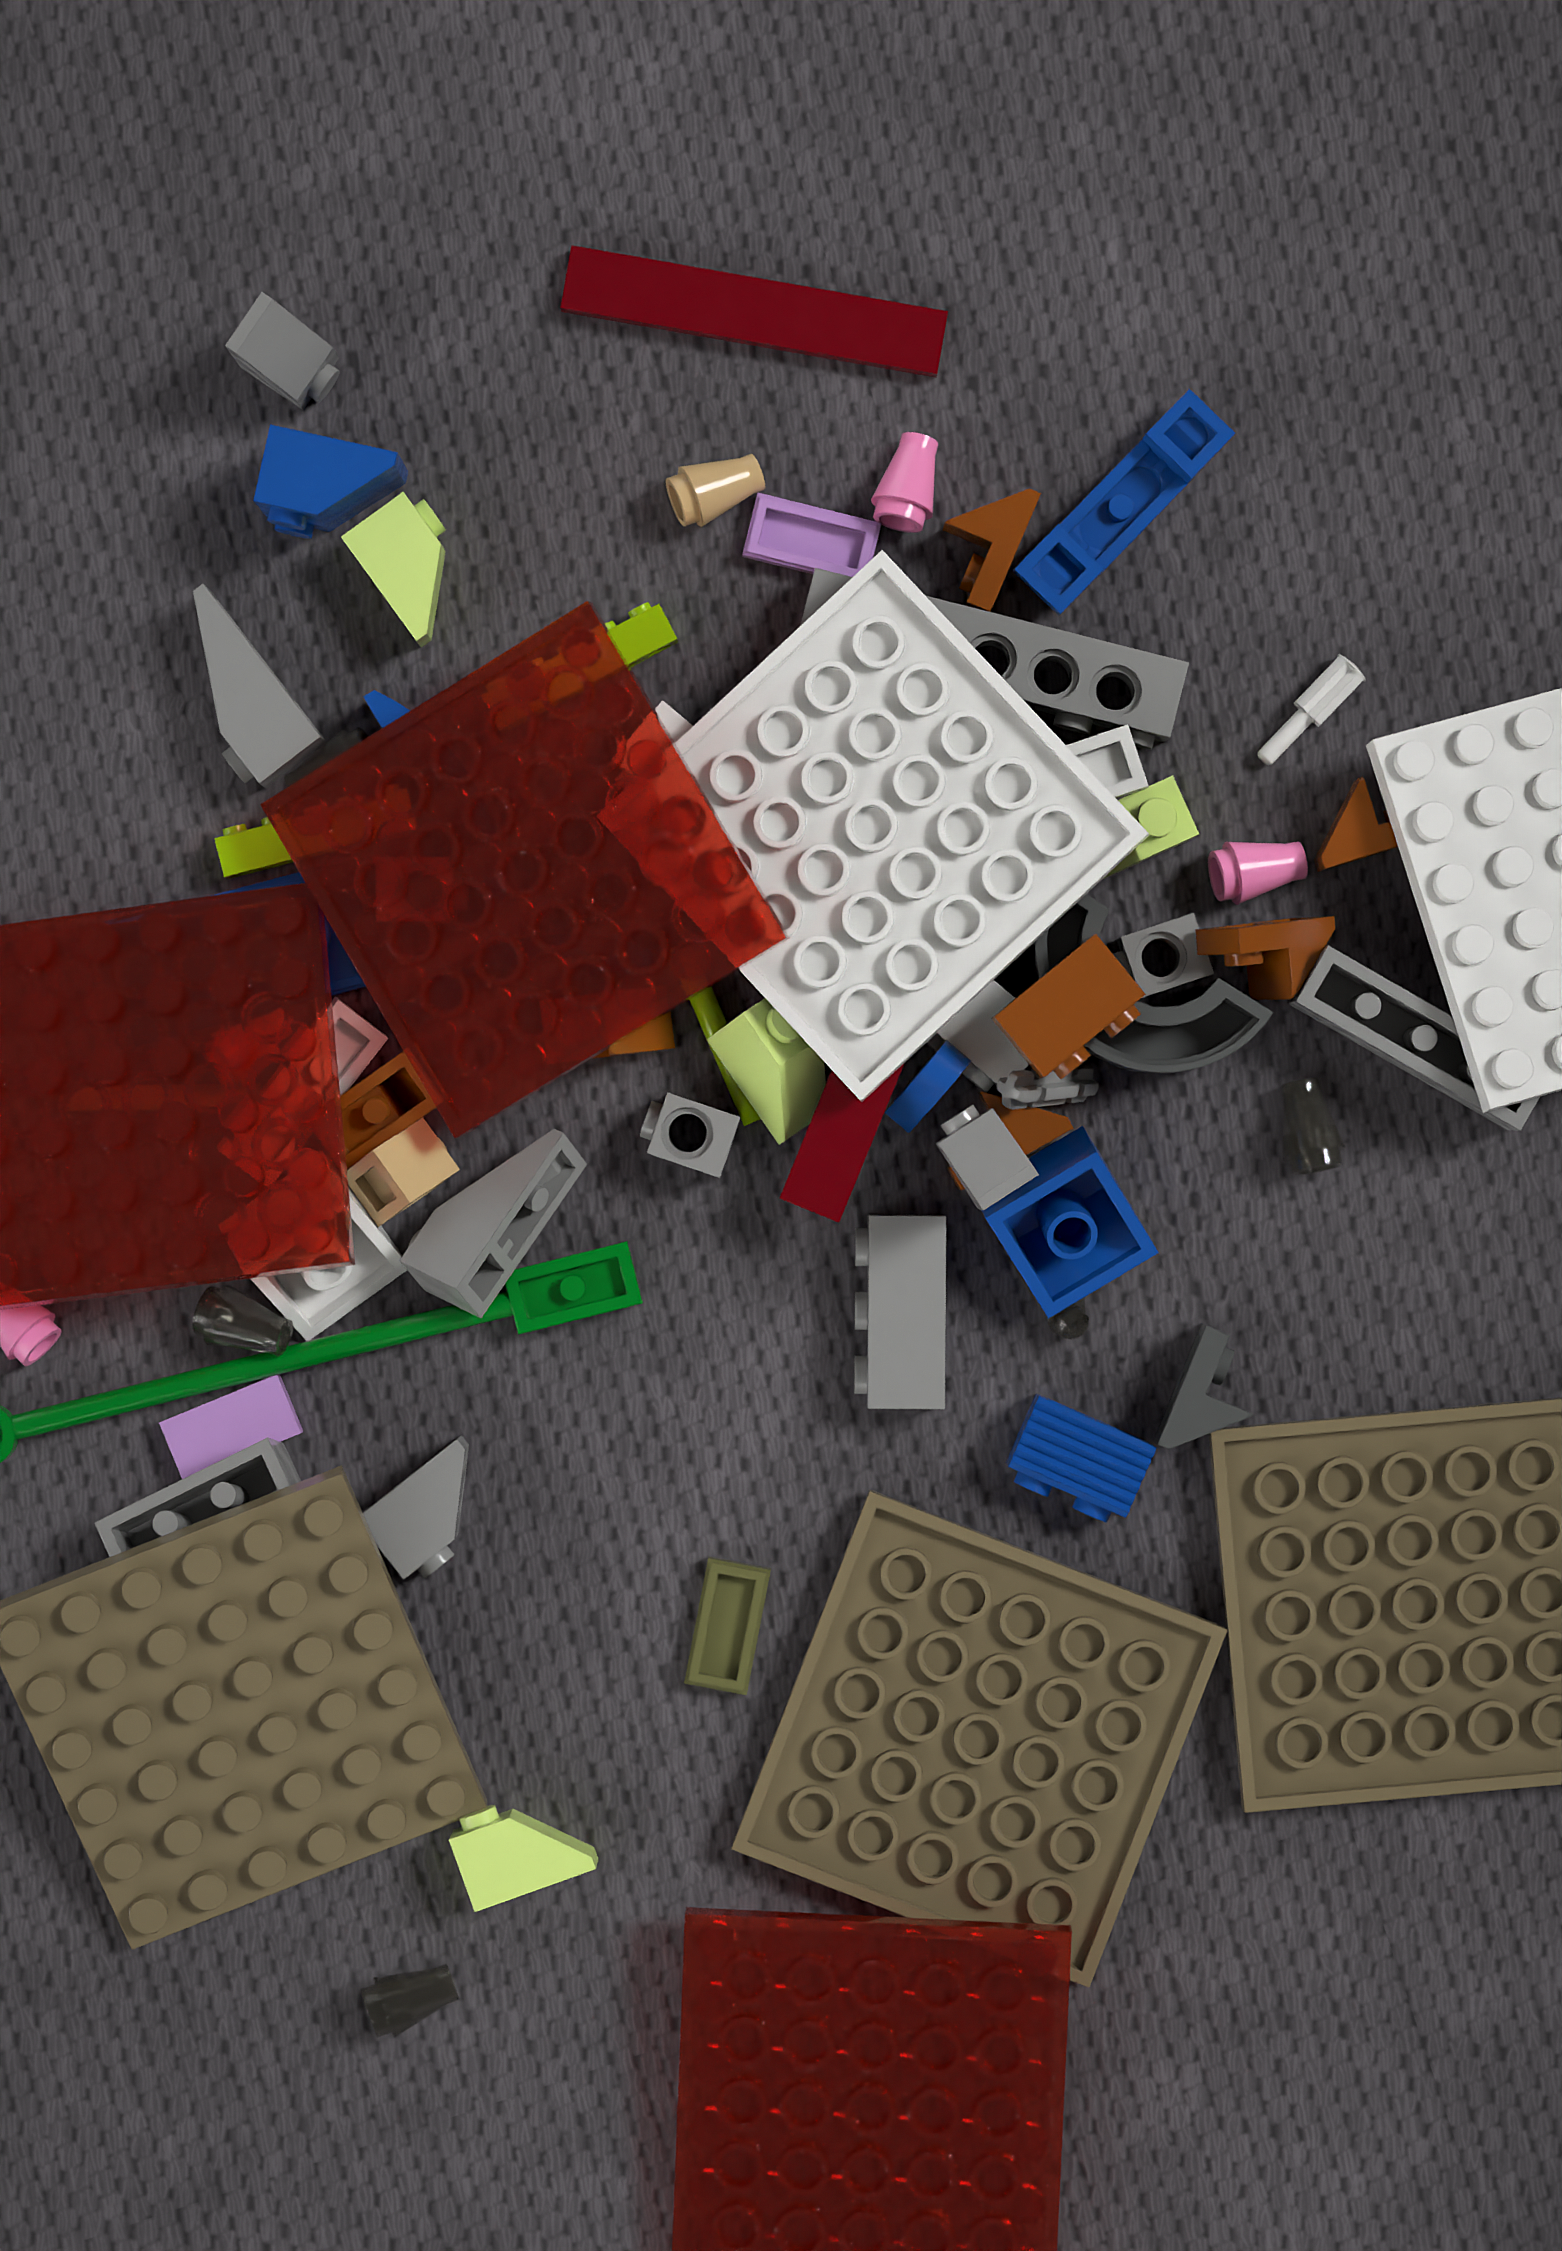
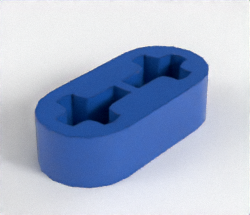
(927, 1086)

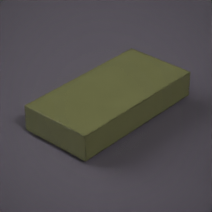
(727, 1625)

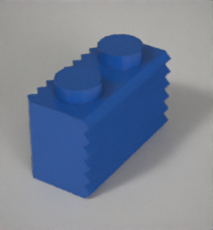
(1079, 1457)

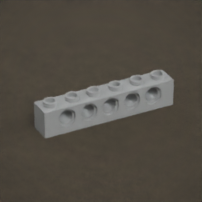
(1152, 678)

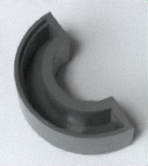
(1161, 1037)

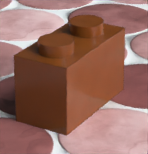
(1069, 1008)

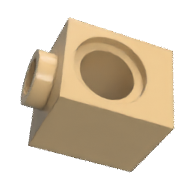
(400, 1172)

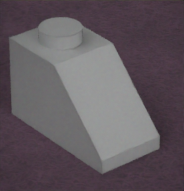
(284, 353)
(984, 1156)
(422, 1513)

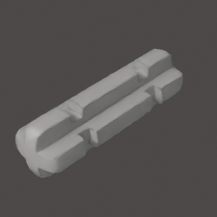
(1026, 1088)

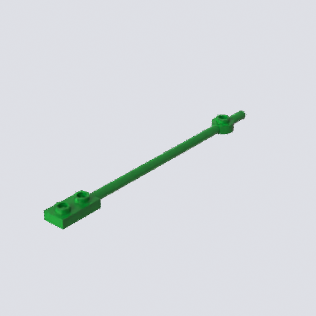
(535, 1296)

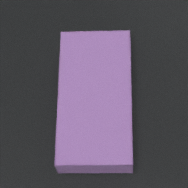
(809, 537)
(230, 1425)

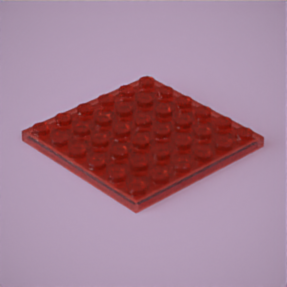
(524, 870)
(169, 1098)
(869, 2083)

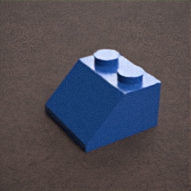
(321, 480)
(1069, 1225)

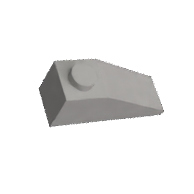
(252, 706)
(489, 1226)

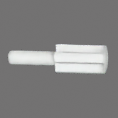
(1314, 705)

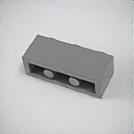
(902, 1311)
(213, 1490)

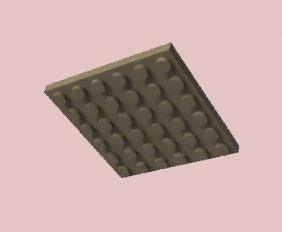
(1393, 1602)
(235, 1708)
(978, 1732)

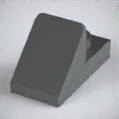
(1190, 1409)

